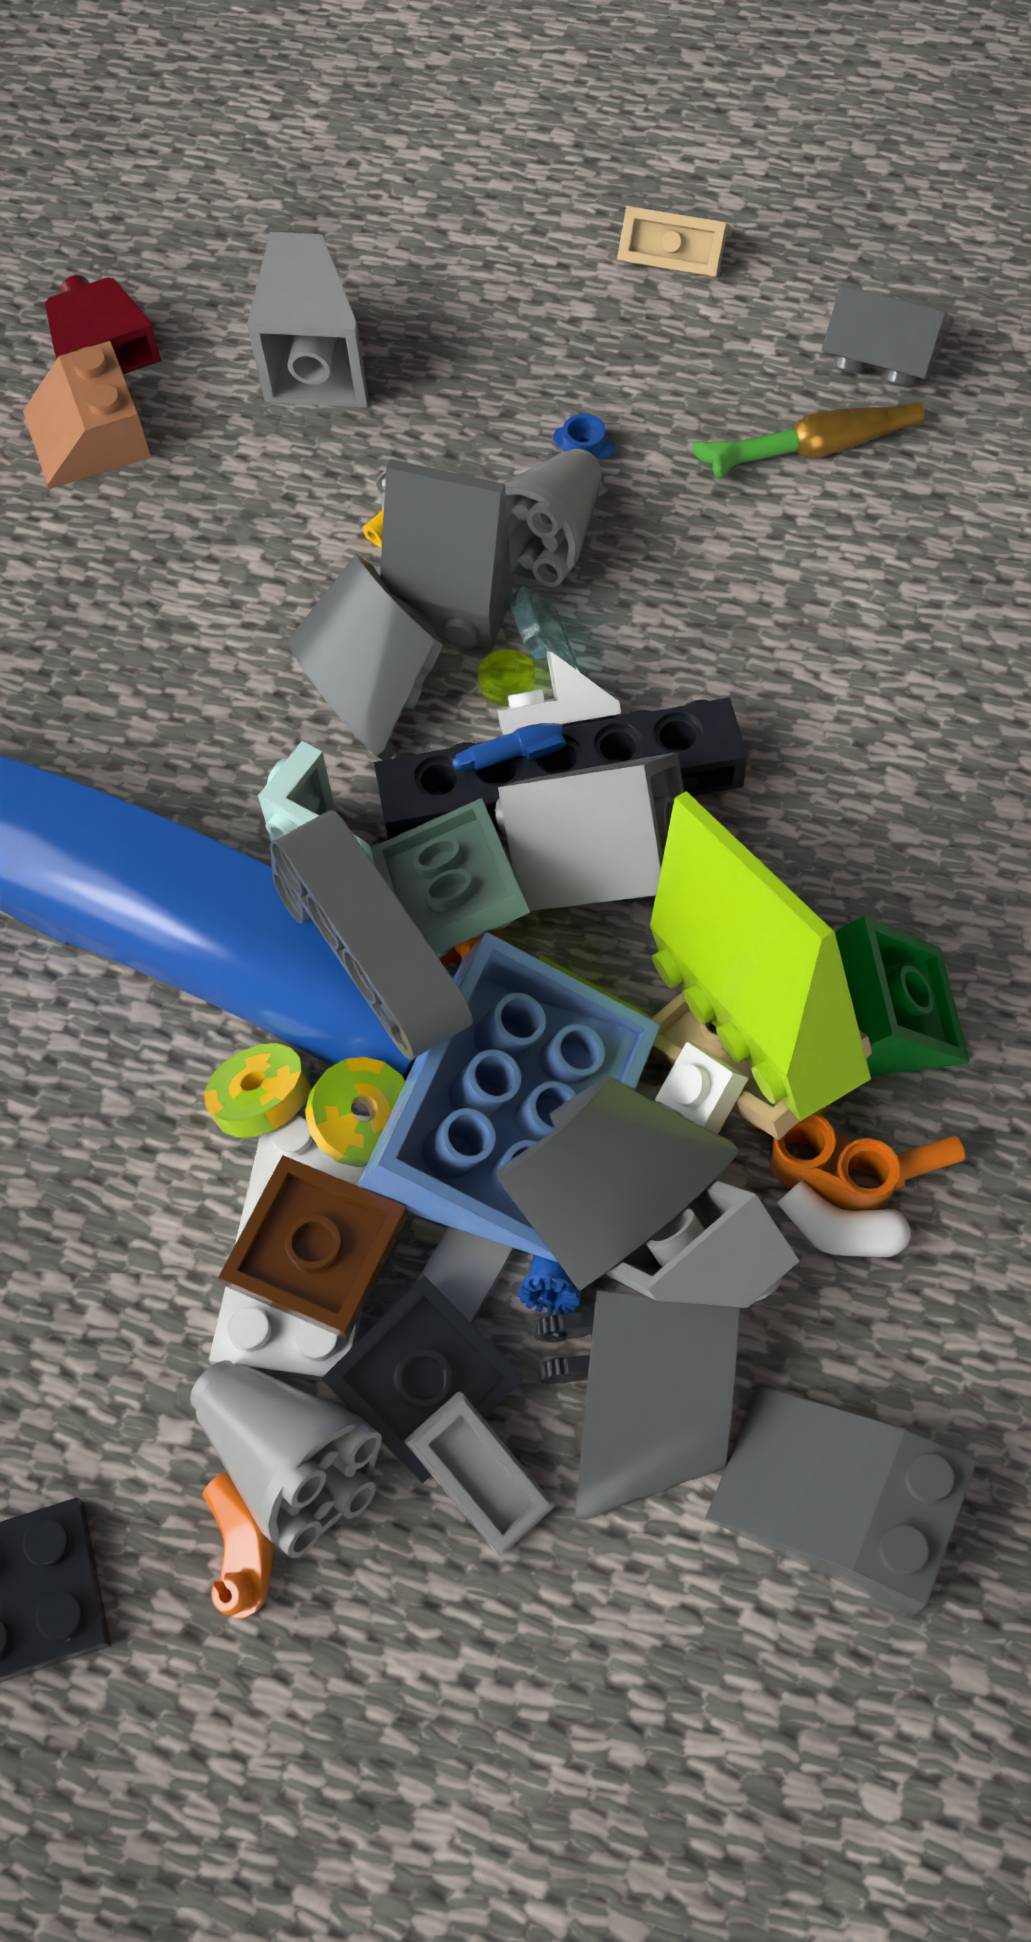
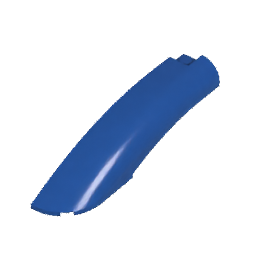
(178, 912)

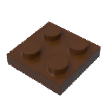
(314, 1246)

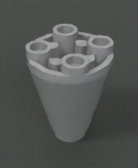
(550, 516)
(286, 1452)

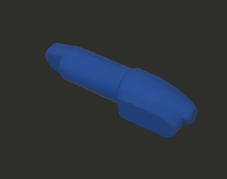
(526, 741)

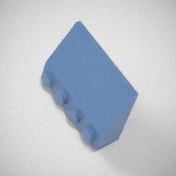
(493, 1090)

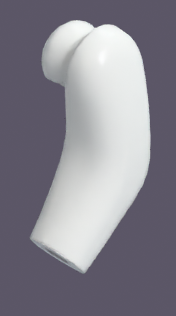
(845, 1231)

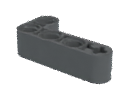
(333, 881)

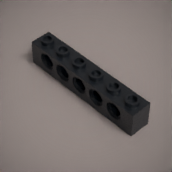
(705, 729)

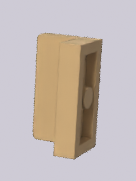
(673, 241)

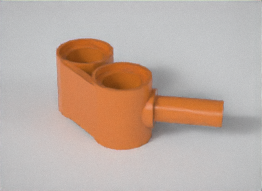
(838, 1156)

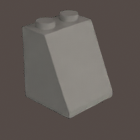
(305, 327)
(590, 831)

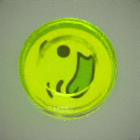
(505, 674)

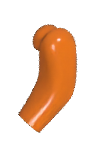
(246, 1552)

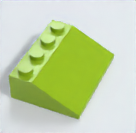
(755, 965)

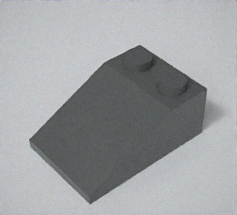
(447, 550)
(843, 1496)

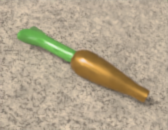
(812, 436)

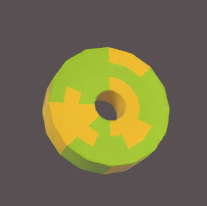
(257, 1090)
(330, 1110)

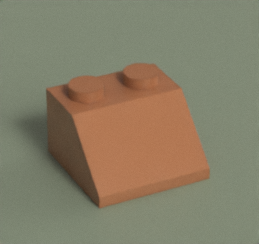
(84, 417)

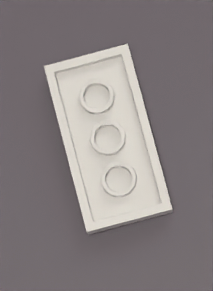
(254, 1331)

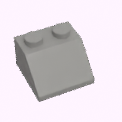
(711, 1253)

